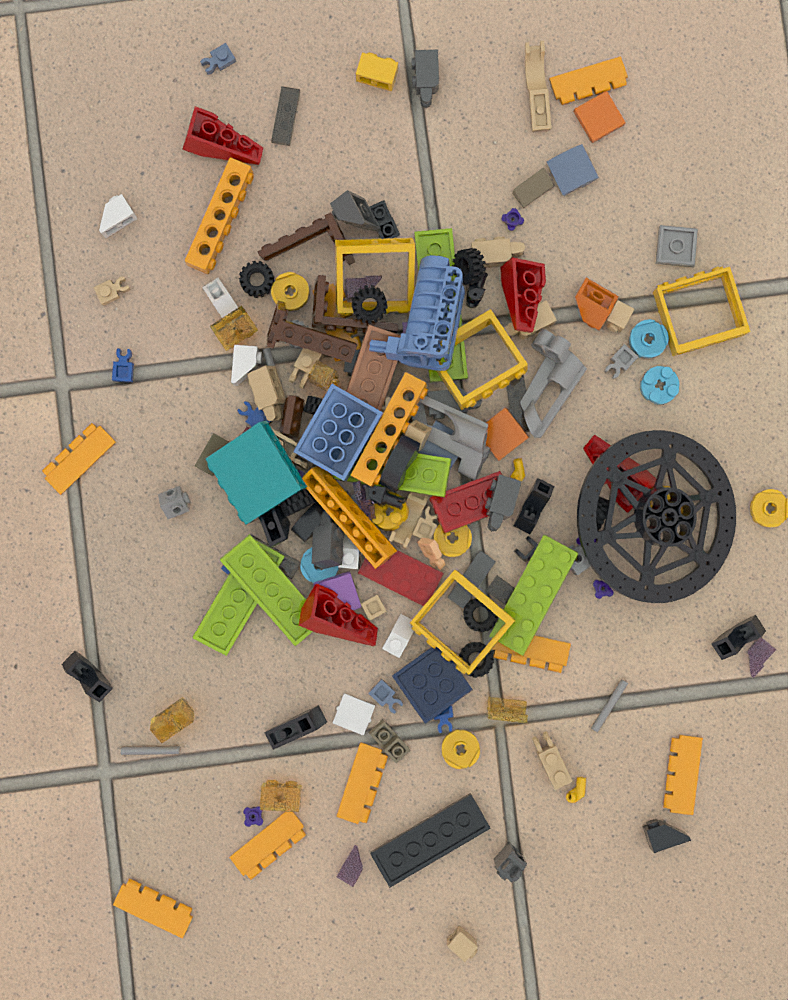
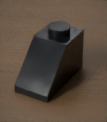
(275, 526)
(663, 836)

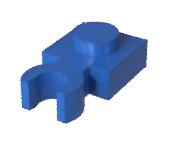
(123, 369)
(253, 416)
(443, 717)

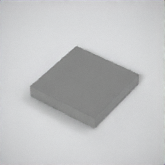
(676, 246)

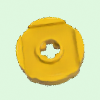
(294, 281)
(761, 515)
(390, 522)
(459, 547)
(470, 744)

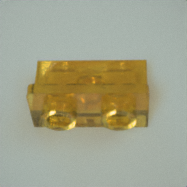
(506, 710)

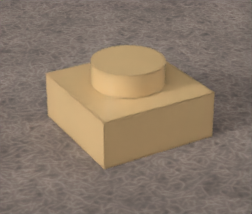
(373, 607)

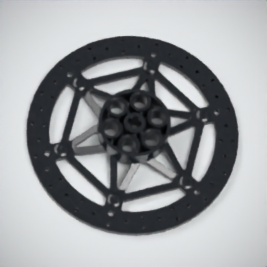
(663, 516)

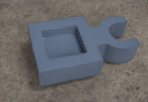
(221, 58)
(383, 694)

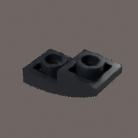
(385, 221)
(309, 520)

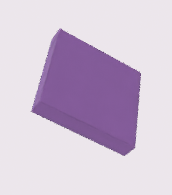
(344, 587)

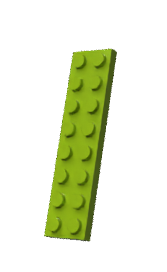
(441, 243)

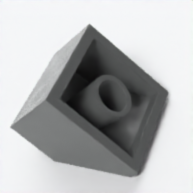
(354, 211)

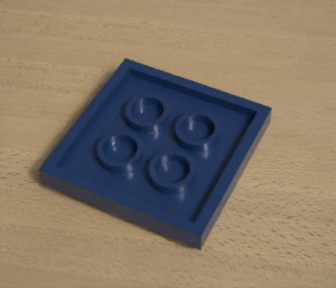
(432, 684)

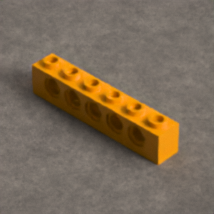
(233, 171)
(408, 384)
(348, 516)

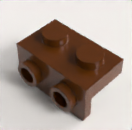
(292, 416)

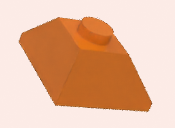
(595, 303)

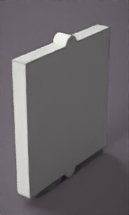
(353, 714)

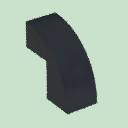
(398, 462)
(533, 506)
(736, 637)
(88, 675)

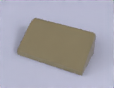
(533, 187)
(214, 444)

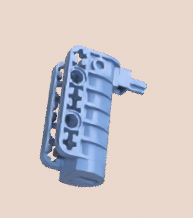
(427, 318)

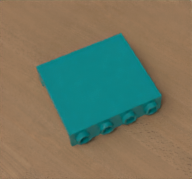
(255, 472)

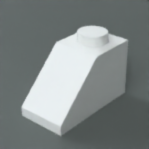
(116, 216)
(220, 297)
(244, 361)
(350, 554)
(399, 636)

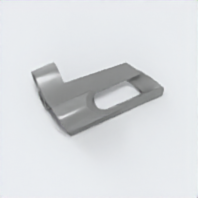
(558, 366)
(466, 441)

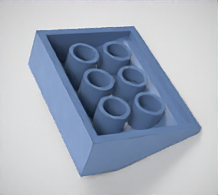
(338, 432)

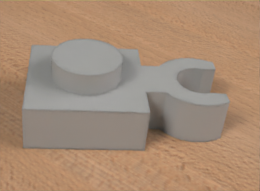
(622, 359)

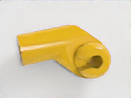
(519, 472)
(577, 792)

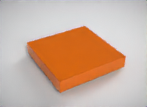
(599, 116)
(504, 434)

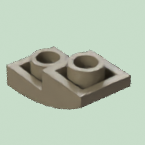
(389, 741)

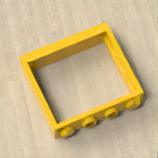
(374, 246)
(742, 327)
(500, 381)
(435, 642)

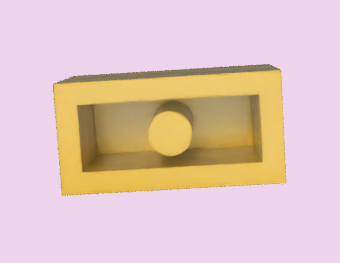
(377, 71)

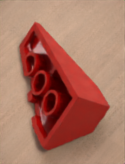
(215, 139)
(522, 288)
(596, 447)
(332, 617)

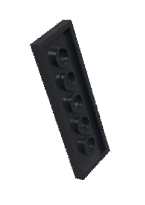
(430, 840)

